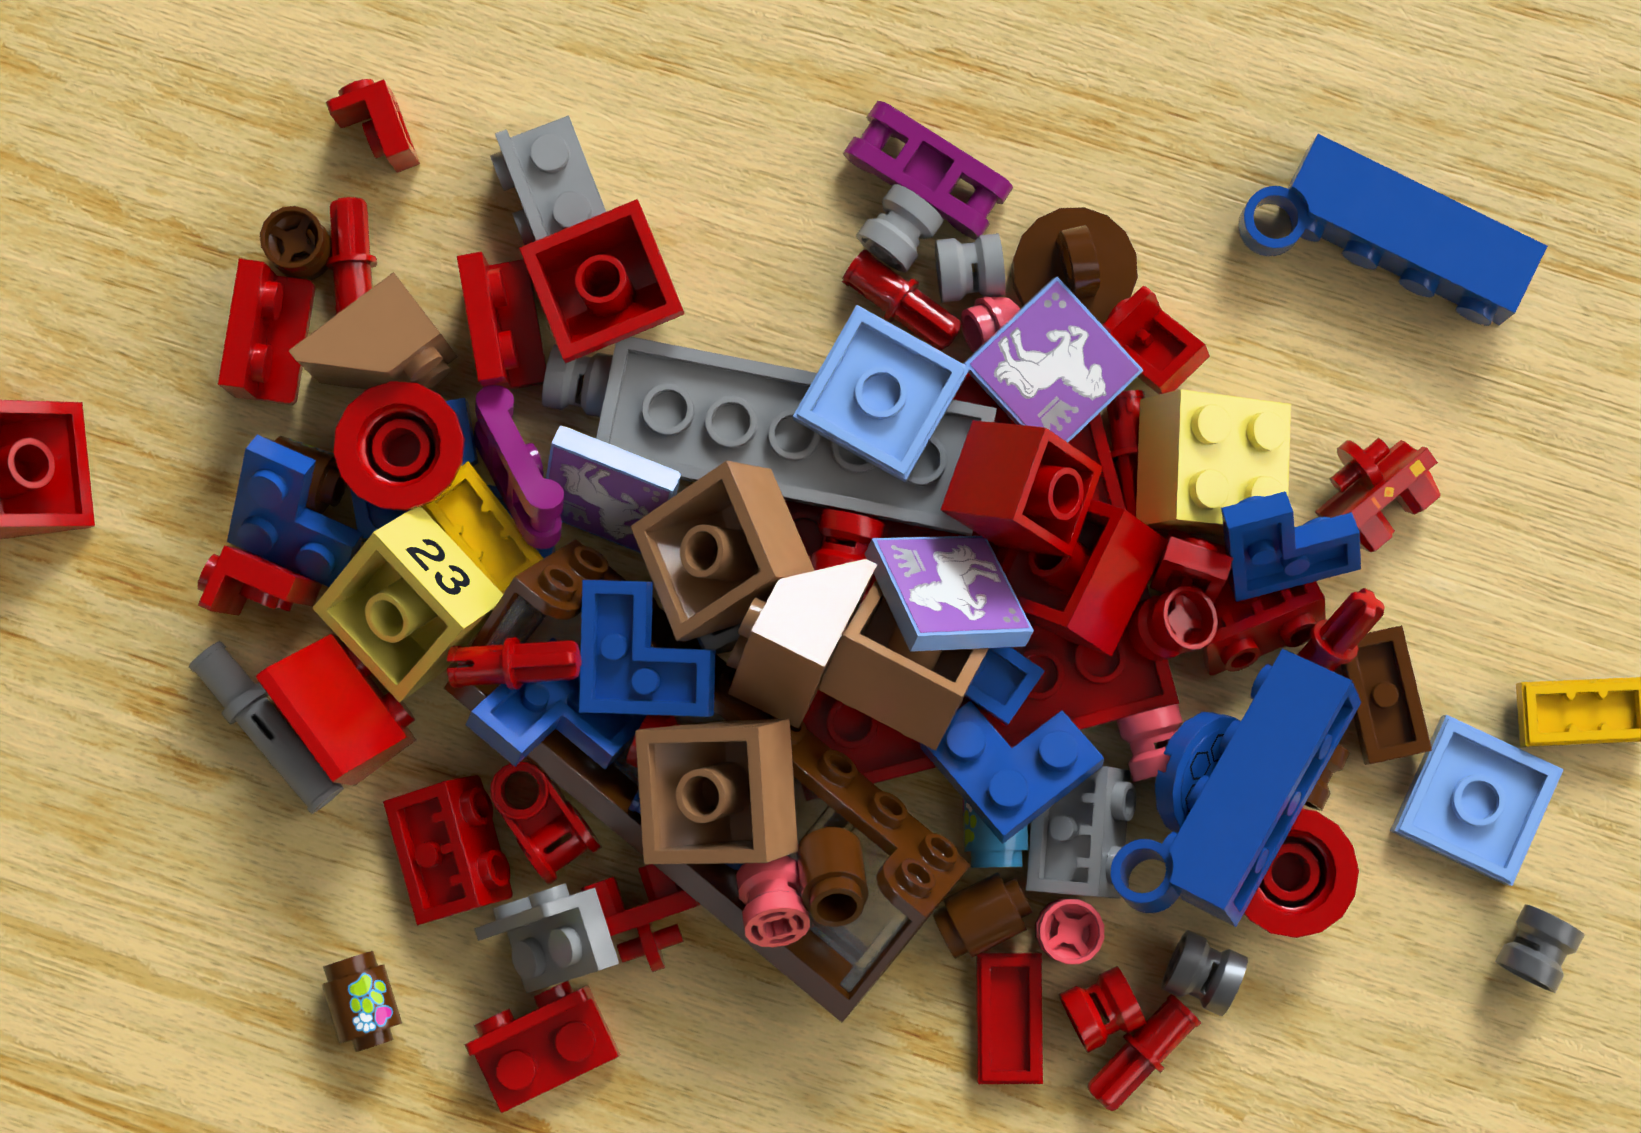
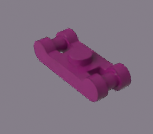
(928, 168)
(517, 469)

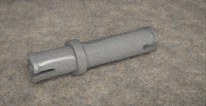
(264, 725)

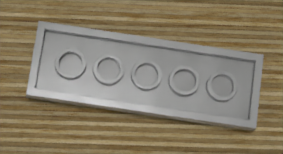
(710, 407)

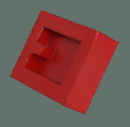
(387, 129)
(1193, 563)

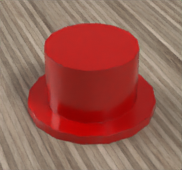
(399, 445)
(1308, 880)

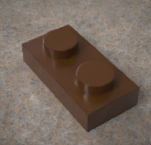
(1390, 711)

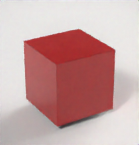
(1022, 487)

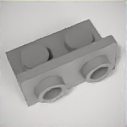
(549, 178)
(1081, 835)
(554, 936)

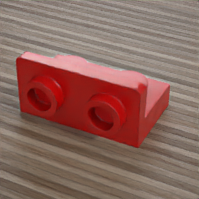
(502, 322)
(264, 323)
(242, 575)
(1261, 625)
(448, 848)
(542, 1047)

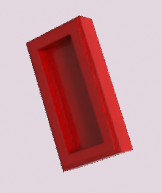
(1009, 1018)

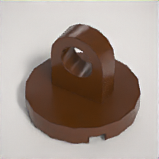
(1084, 252)

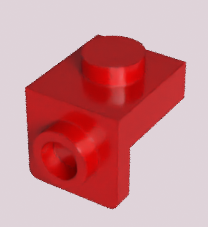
(1155, 341)

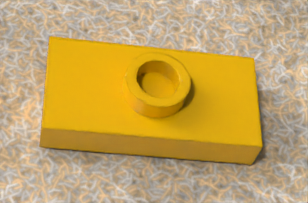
(482, 528)
(1579, 712)

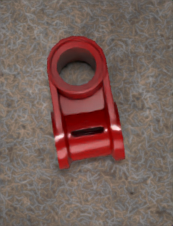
(544, 822)

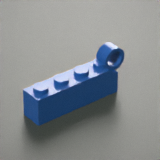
(1401, 228)
(1251, 795)

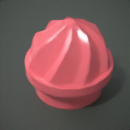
(985, 319)

